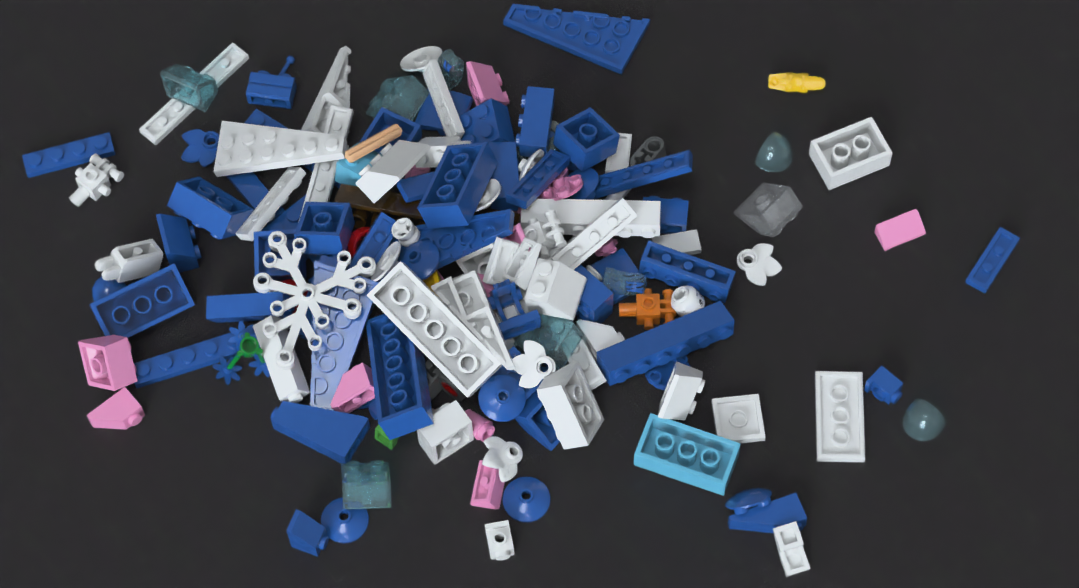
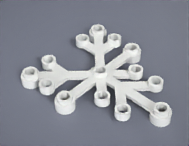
(298, 320)

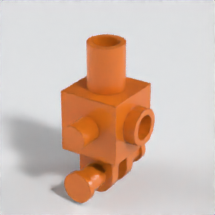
(649, 308)

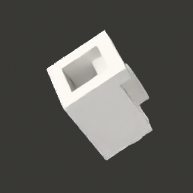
(496, 531)

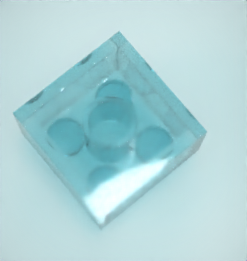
(556, 336)

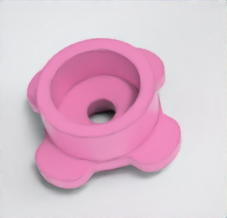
(608, 248)

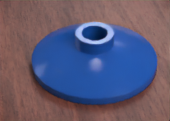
(421, 258)
(498, 409)
(526, 509)
(344, 530)

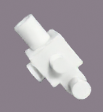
(94, 180)
(546, 234)

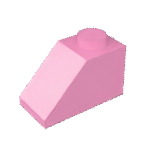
(354, 389)
(117, 412)

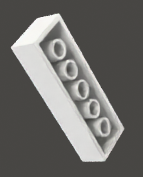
(434, 329)

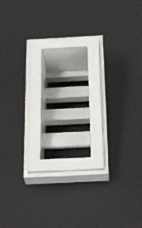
(523, 263)

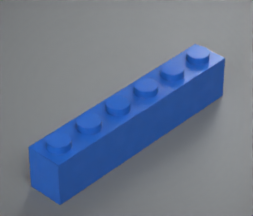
(665, 343)

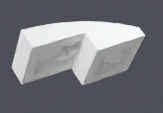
(791, 549)

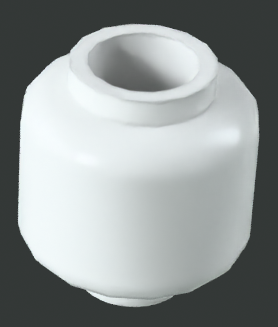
(686, 300)

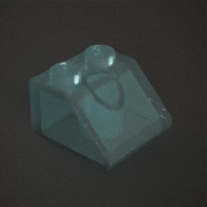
(189, 86)

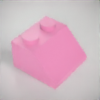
(484, 83)
(108, 362)

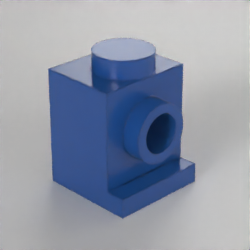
(884, 386)

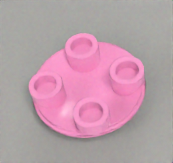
(562, 187)

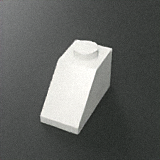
(598, 335)

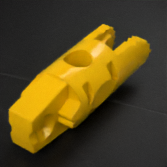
(795, 82)

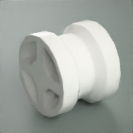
(405, 232)

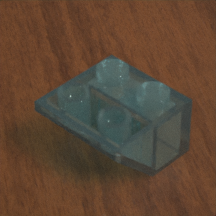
(399, 95)
(366, 485)

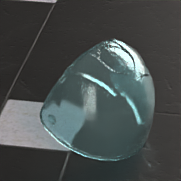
(775, 153)
(923, 420)

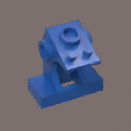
(506, 295)

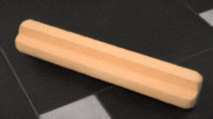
(373, 143)

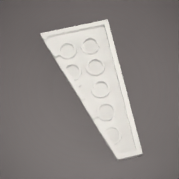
(260, 148)

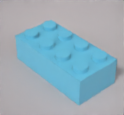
(687, 454)

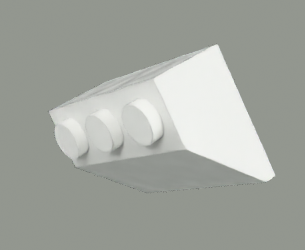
(390, 167)
(570, 406)

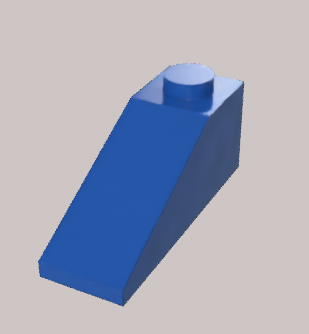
(765, 518)

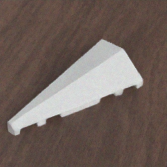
(333, 92)
(471, 305)

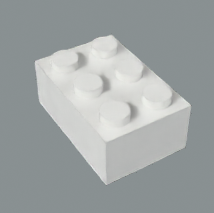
(850, 153)

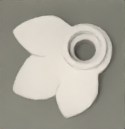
(761, 265)
(529, 364)
(501, 458)

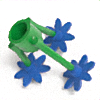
(247, 346)

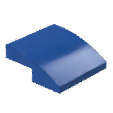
(429, 118)

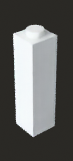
(289, 383)

